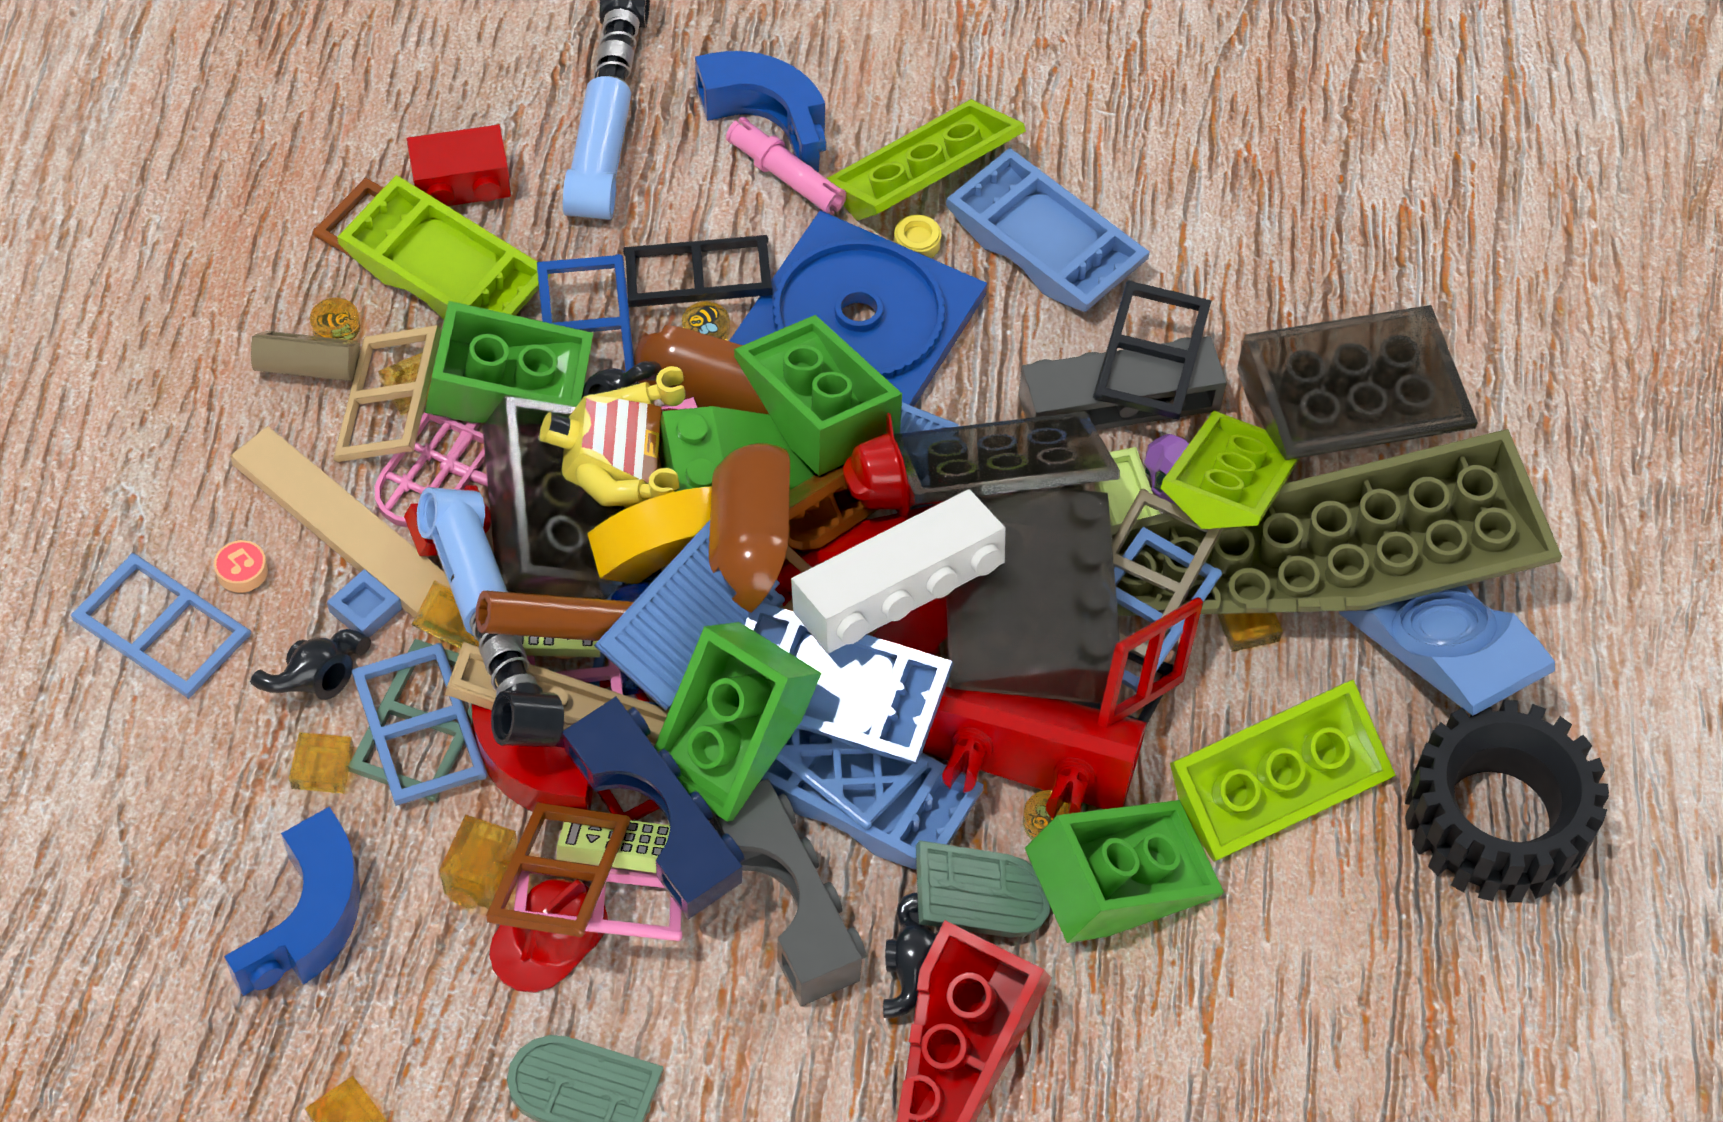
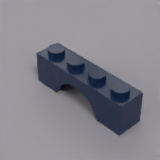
(615, 753)

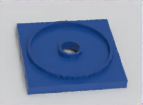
(915, 299)

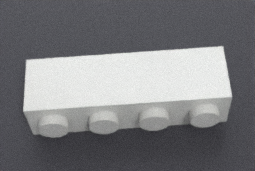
(898, 571)

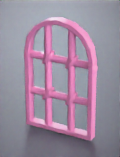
(427, 453)

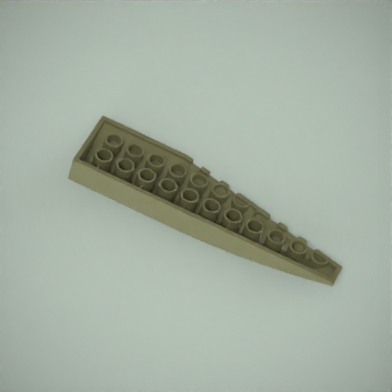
(1366, 535)

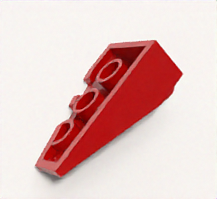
(965, 1025)

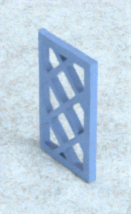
(833, 788)

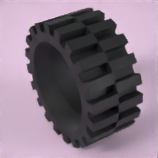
(1525, 750)

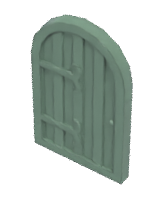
(978, 890)
(580, 1082)

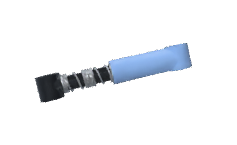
(591, 181)
(521, 709)

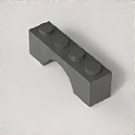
(816, 947)

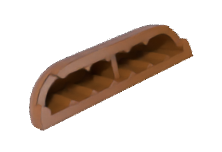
(707, 367)
(822, 511)
(750, 520)

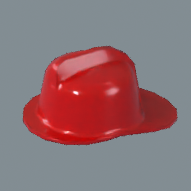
(878, 473)
(541, 959)

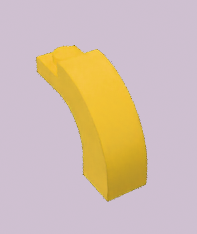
(648, 534)

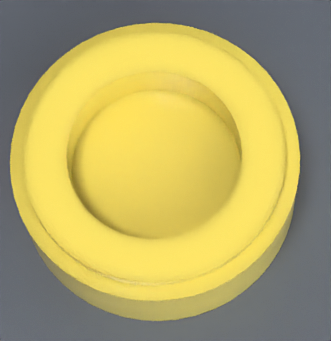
(918, 234)

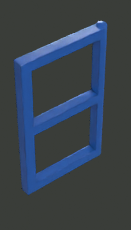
(591, 325)

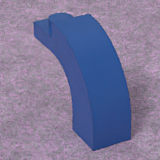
(768, 88)
(322, 918)

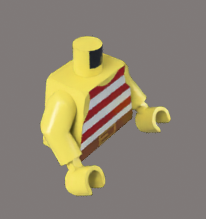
(615, 441)

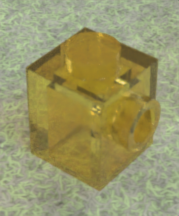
(477, 862)

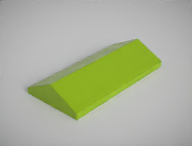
(923, 157)
(1227, 474)
(1281, 770)

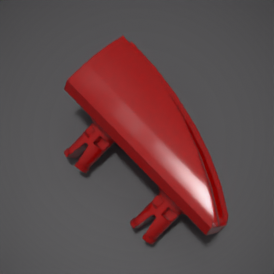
(1038, 745)

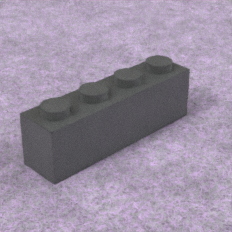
(1069, 385)

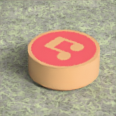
(240, 566)

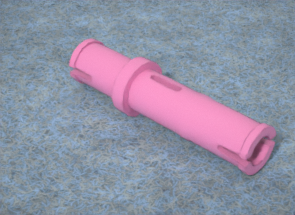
(772, 156)

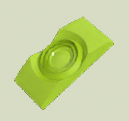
(438, 253)

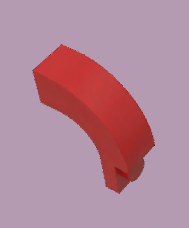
(530, 772)

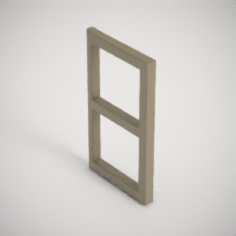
(1179, 590)

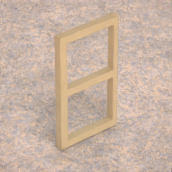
(416, 390)

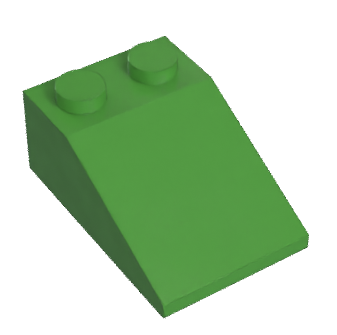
(503, 355)
(819, 392)
(701, 437)
(734, 714)
(1121, 868)

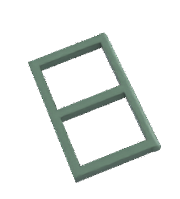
(390, 706)

